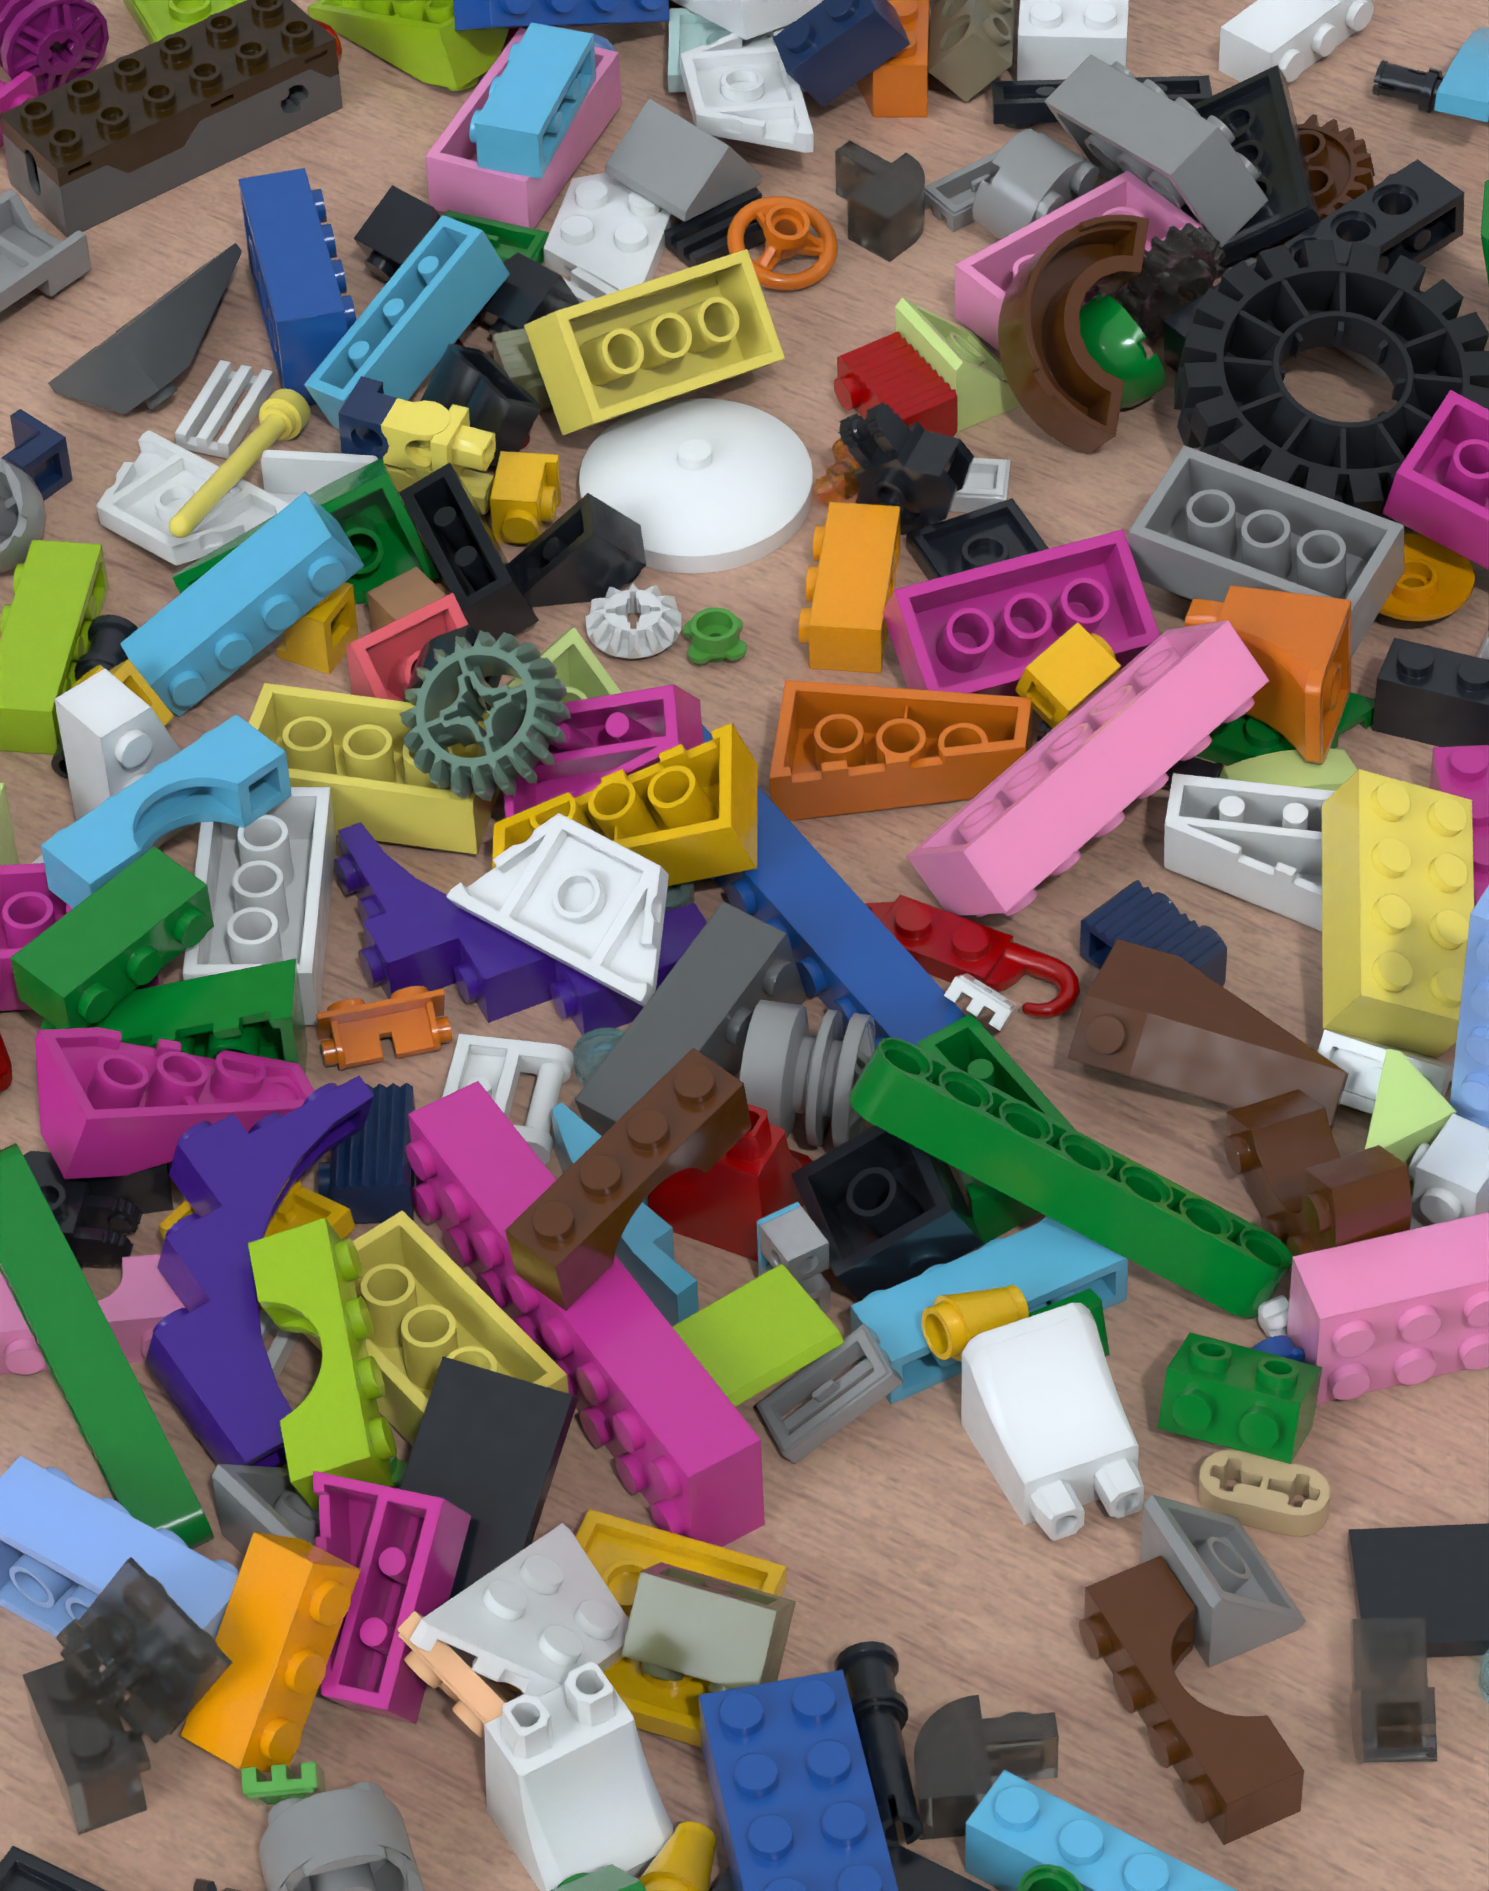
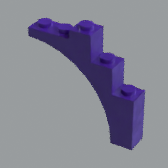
(429, 942)
(213, 1348)

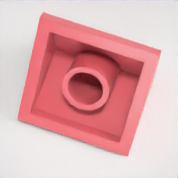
(386, 657)

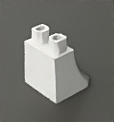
(1050, 1419)
(573, 1782)

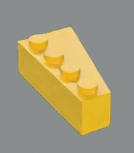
(684, 813)

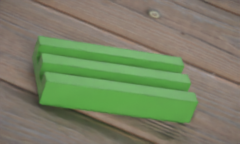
(283, 1783)

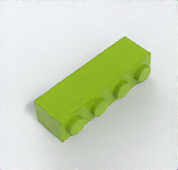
(44, 637)

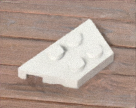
(745, 93)
(607, 232)
(160, 485)
(578, 904)
(533, 1617)

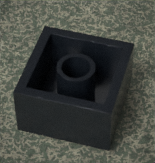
(885, 1211)

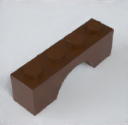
(577, 1223)
(1231, 1765)

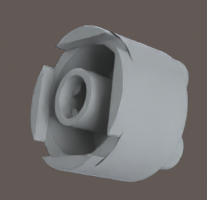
(1031, 182)
(338, 1843)

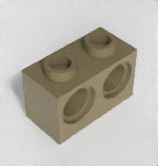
(970, 43)

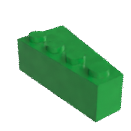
(233, 1011)

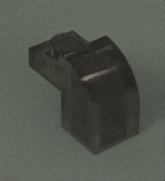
(881, 199)
(1390, 1693)
(964, 1755)

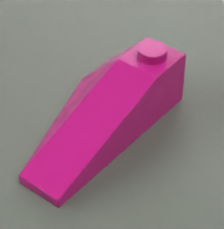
(125, 1105)

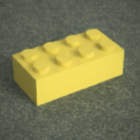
(654, 341)
(362, 756)
(1395, 911)
(432, 1310)

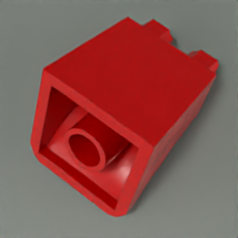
(735, 1192)

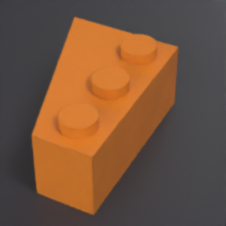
(901, 83)

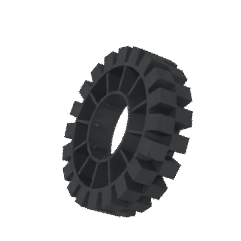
(1263, 316)

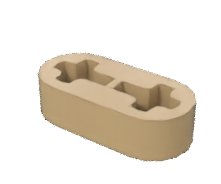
(1265, 1492)

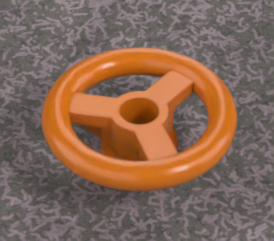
(787, 233)

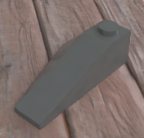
(153, 346)

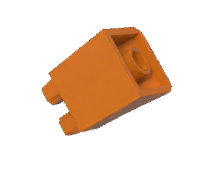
(1303, 652)

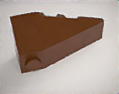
(1186, 1033)

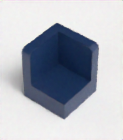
(39, 453)

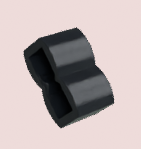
(494, 401)

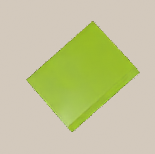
(759, 1334)

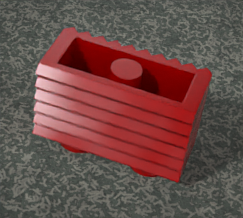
(896, 375)

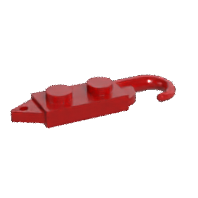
(957, 946)

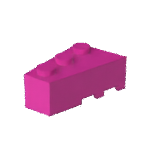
(611, 736)
(407, 1564)

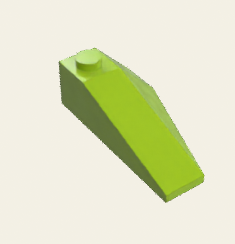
(416, 38)

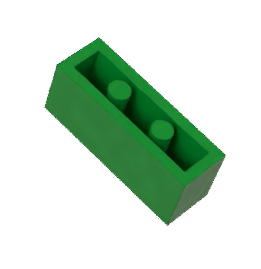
(113, 941)

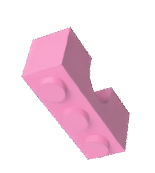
(130, 1310)

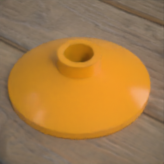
(1432, 582)

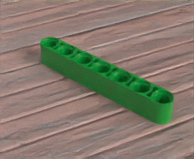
(1070, 1177)
(89, 1361)

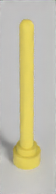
(280, 419)

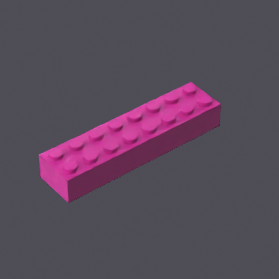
(623, 1361)

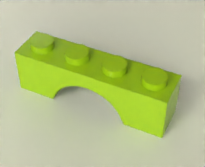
(309, 1289)

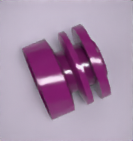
(51, 39)

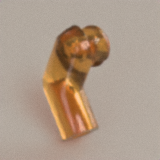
(840, 478)

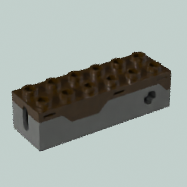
(171, 112)

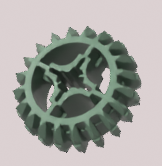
(440, 724)

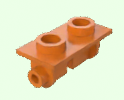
(358, 1027)

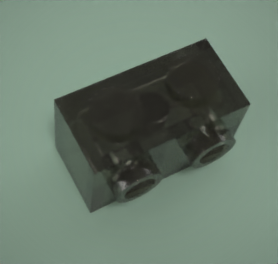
(87, 1745)

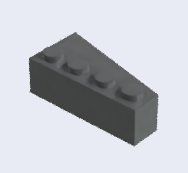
(698, 1006)

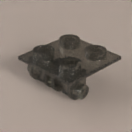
(147, 1648)

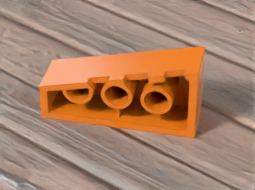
(890, 747)

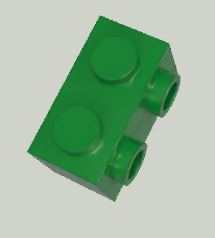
(1239, 1397)

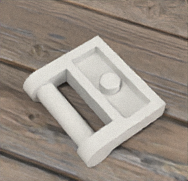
(498, 1067)

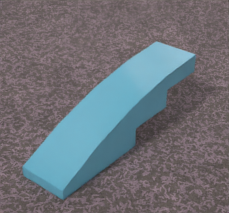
(1466, 82)
(647, 1241)

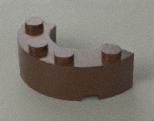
(1042, 336)
(1305, 1186)

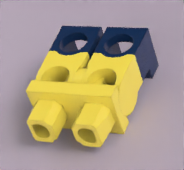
(416, 438)

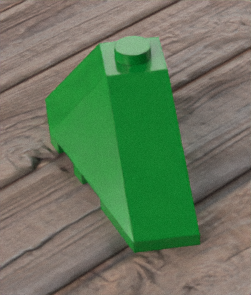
(372, 519)

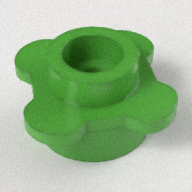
(714, 636)

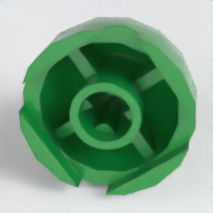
(1115, 345)

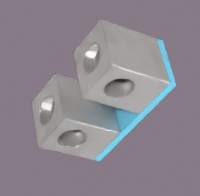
(800, 1246)

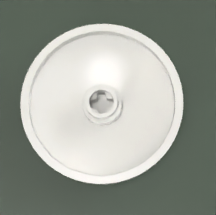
(703, 482)

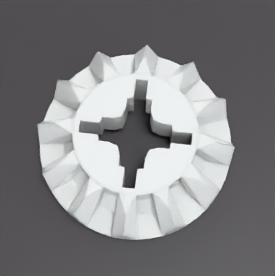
(657, 626)

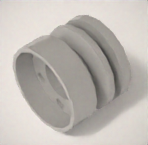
(803, 1073)

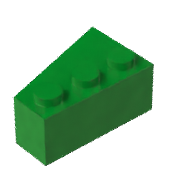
(975, 1051)

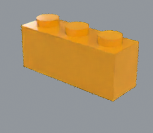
(851, 587)
(279, 1641)

